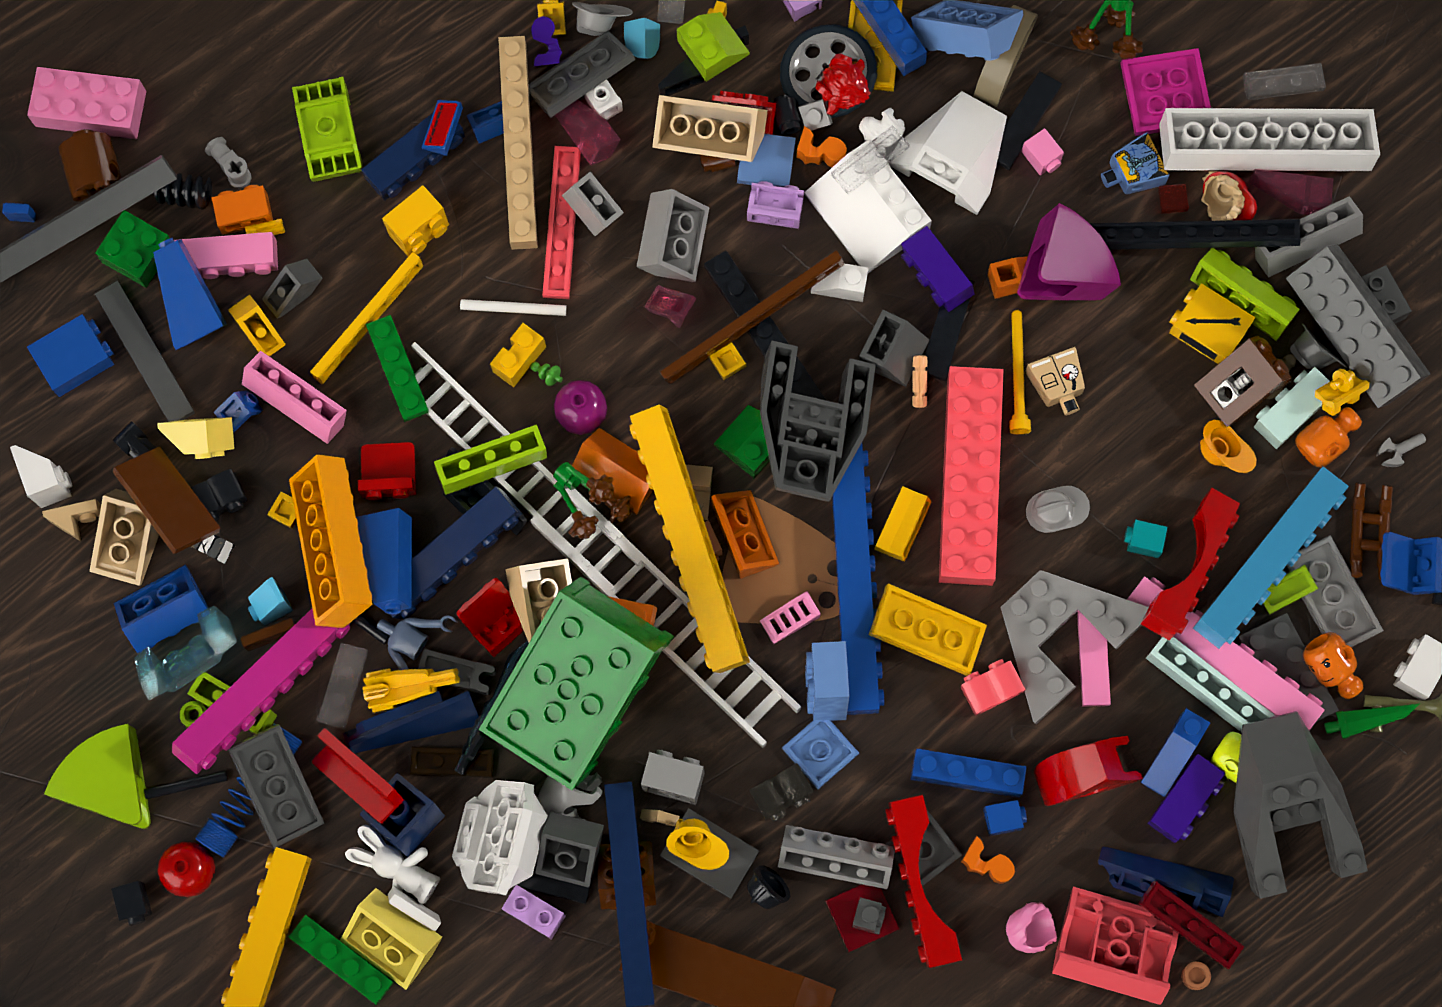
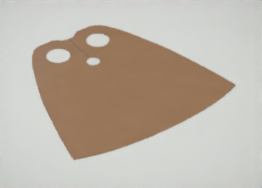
(800, 552)

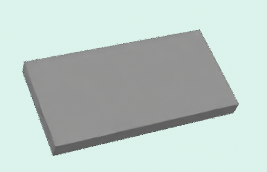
(1338, 602)

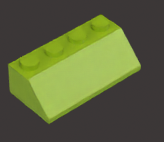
(1239, 286)

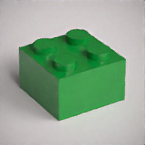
(131, 247)

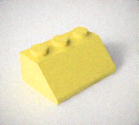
(390, 939)

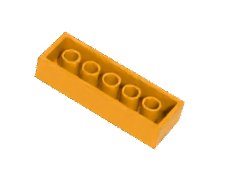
(330, 541)

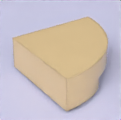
(659, 816)

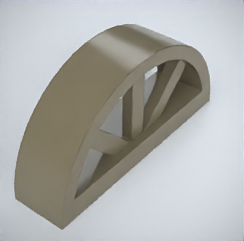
(999, 71)

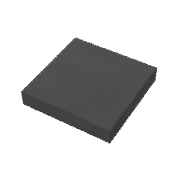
(935, 851)

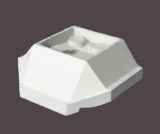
(499, 837)

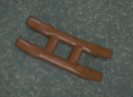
(1360, 518)

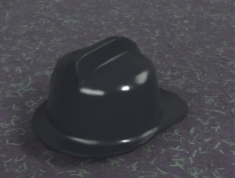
(767, 888)

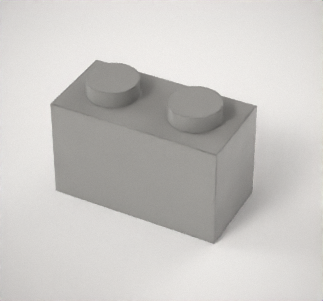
(592, 203)

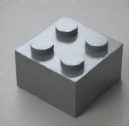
(569, 849)

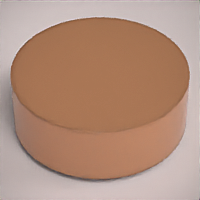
(1196, 975)

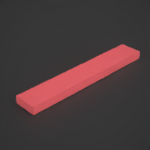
(561, 224)

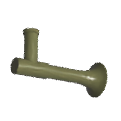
(1433, 706)

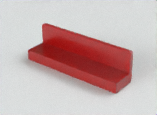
(356, 778)

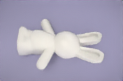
(390, 864)

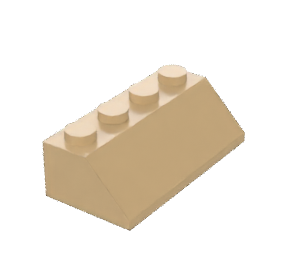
(709, 128)

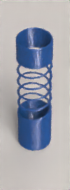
(221, 838)

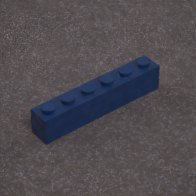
(460, 545)

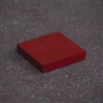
(843, 912)

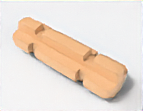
(919, 399)

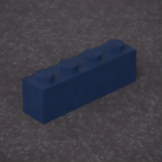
(404, 161)

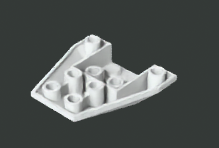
(957, 150)

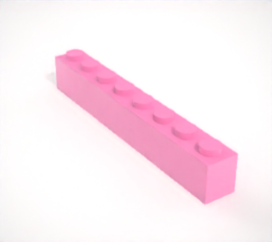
(1239, 665)

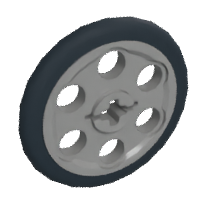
(823, 38)

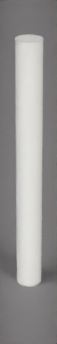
(513, 307)

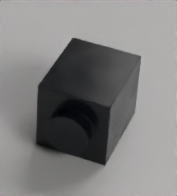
(132, 902)

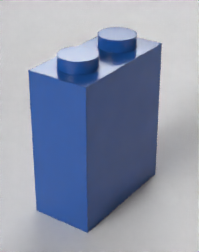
(71, 355)

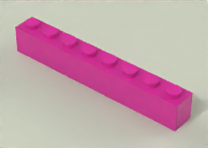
(254, 692)

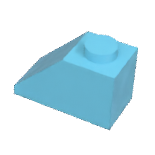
(269, 602)

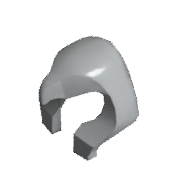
(559, 798)

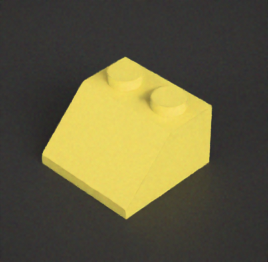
(200, 436)

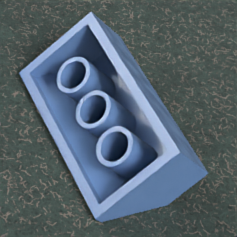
(967, 28)

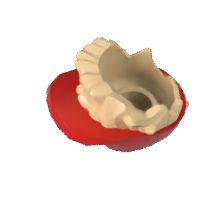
(1227, 197)

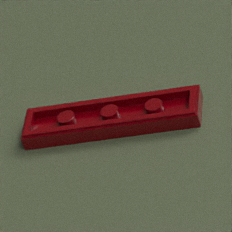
(1191, 925)

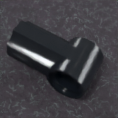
(133, 441)

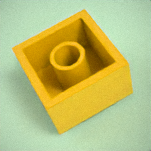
(416, 221)

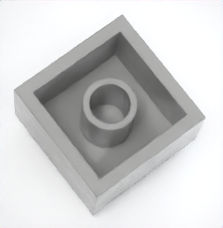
(673, 777)

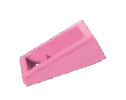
(785, 609)

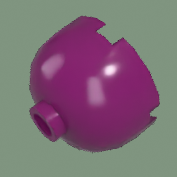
(580, 407)

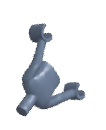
(408, 639)

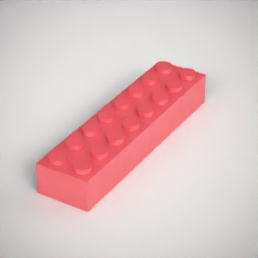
(971, 476)

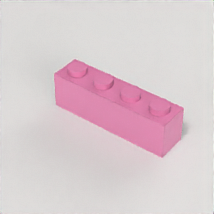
(234, 254)
(294, 397)

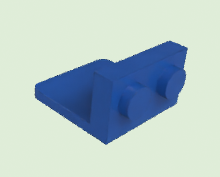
(1412, 564)

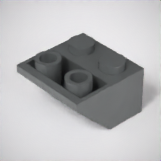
(893, 347)

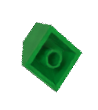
(745, 442)

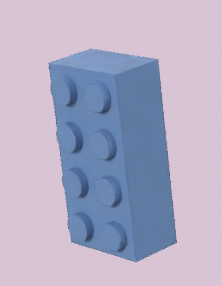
(827, 681)

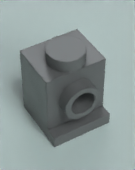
(869, 916)

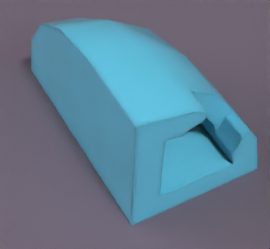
(642, 37)

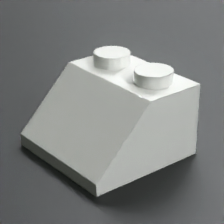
(41, 477)

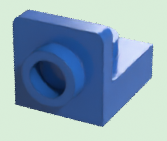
(240, 407)

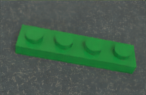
(397, 368)
(341, 959)

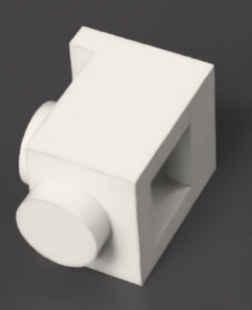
(606, 106)

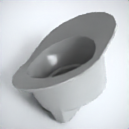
(597, 18)
(1057, 509)

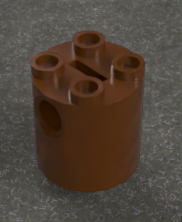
(89, 163)

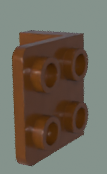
(606, 880)

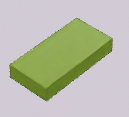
(1290, 589)

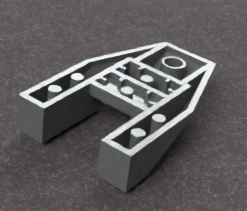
(810, 437)
(1284, 786)

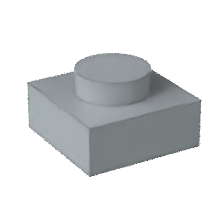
(815, 115)

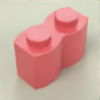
(992, 687)

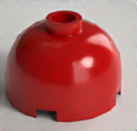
(186, 869)

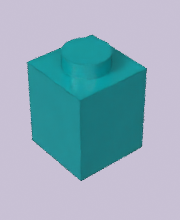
(1145, 538)

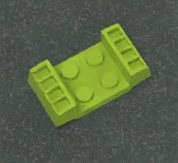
(327, 129)

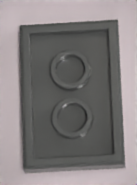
(731, 874)

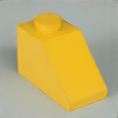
(256, 326)

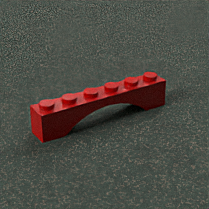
(1211, 523)
(937, 939)

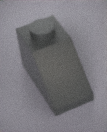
(291, 287)

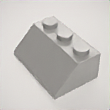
(673, 236)

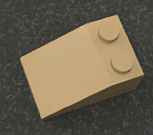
(122, 539)
(534, 590)

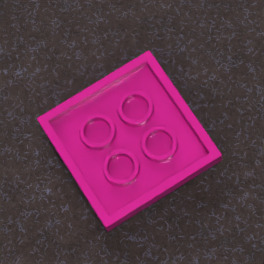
(1163, 83)

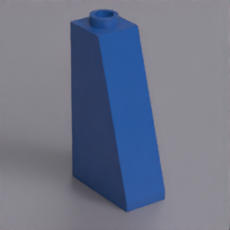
(186, 297)
(388, 558)

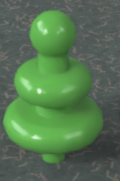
(546, 372)

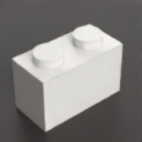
(1421, 669)

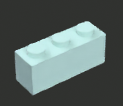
(1291, 409)

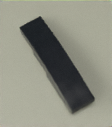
(687, 75)

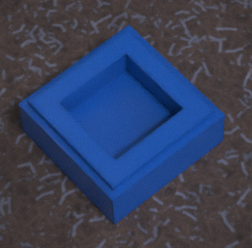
(19, 212)

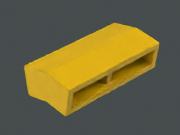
(903, 524)

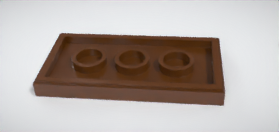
(166, 500)

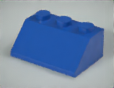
(160, 609)

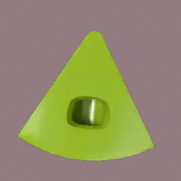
(105, 777)

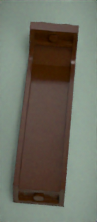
(726, 976)

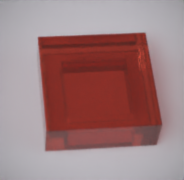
(1173, 198)

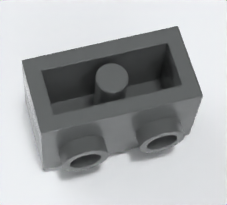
(1388, 293)

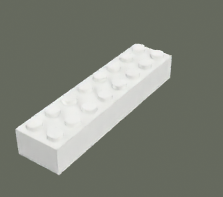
(1269, 139)

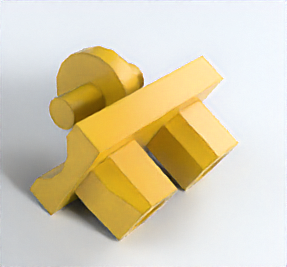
(1342, 389)

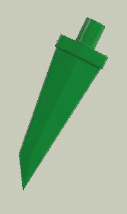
(1358, 721)

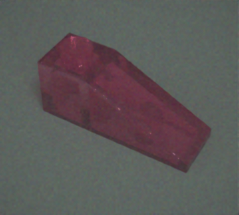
(589, 131)
(1299, 192)

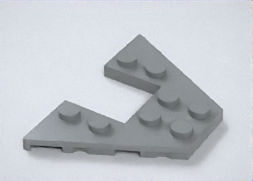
(1040, 611)

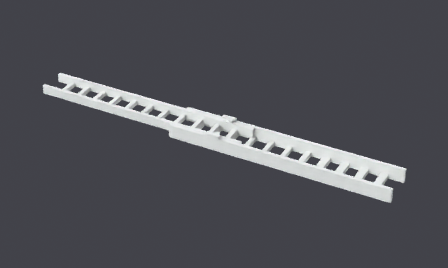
(593, 573)

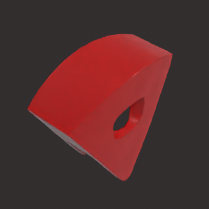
(1083, 771)

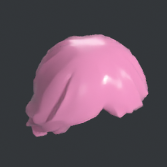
(1031, 928)

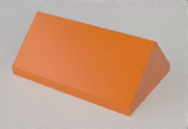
(608, 456)
(744, 532)

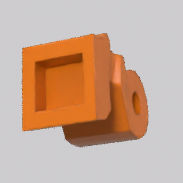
(830, 151)
(999, 867)

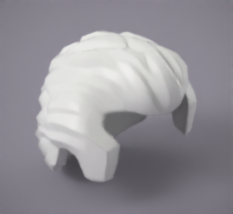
(873, 128)

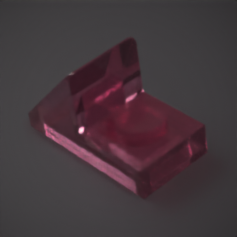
(670, 304)

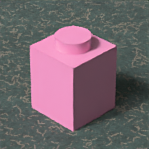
(1043, 152)

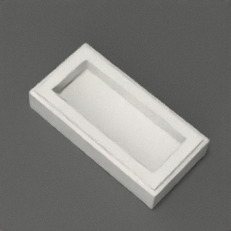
(414, 909)

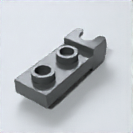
(469, 671)

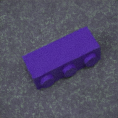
(936, 269)
(1187, 799)

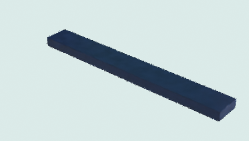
(629, 895)

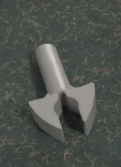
(1400, 449)

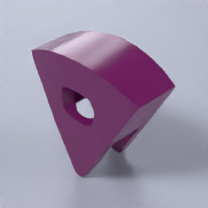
(1068, 260)

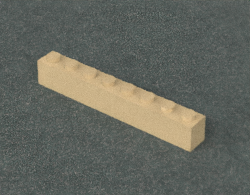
(518, 142)

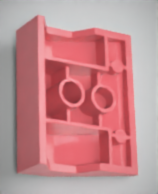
(1115, 946)

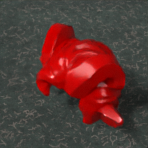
(843, 84)

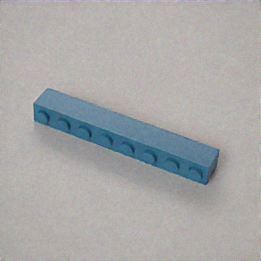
(1271, 557)

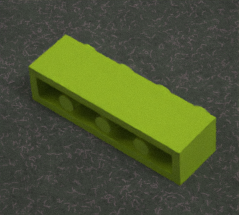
(490, 459)

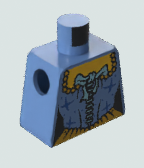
(1136, 167)

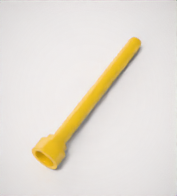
(1020, 423)

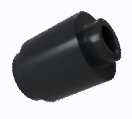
(787, 115)

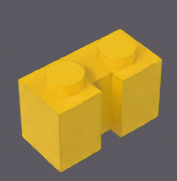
(525, 350)

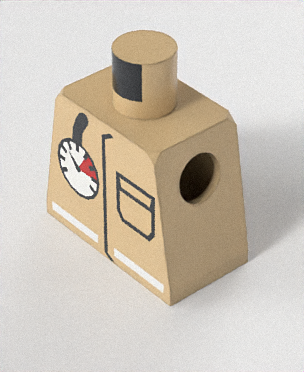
(1058, 379)

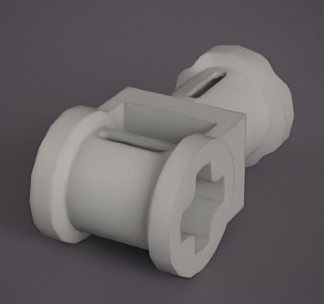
(229, 163)

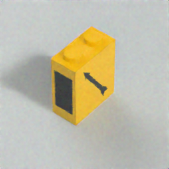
(1210, 323)

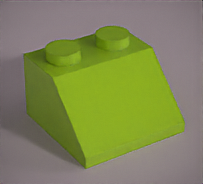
(711, 44)

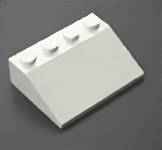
(870, 218)

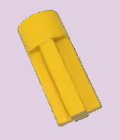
(274, 226)

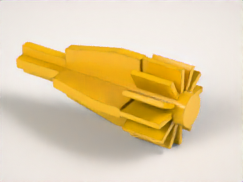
(388, 688)

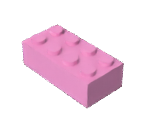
(86, 101)

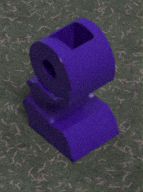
(542, 31)

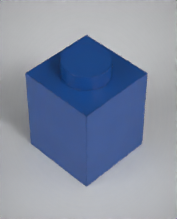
(1004, 817)

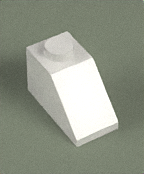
(844, 283)

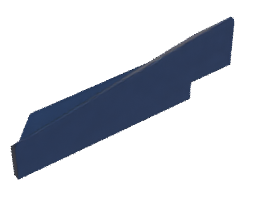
(413, 721)
(1192, 885)

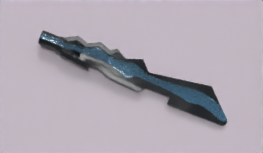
(475, 736)

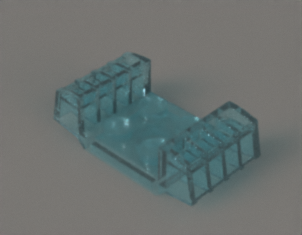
(191, 660)

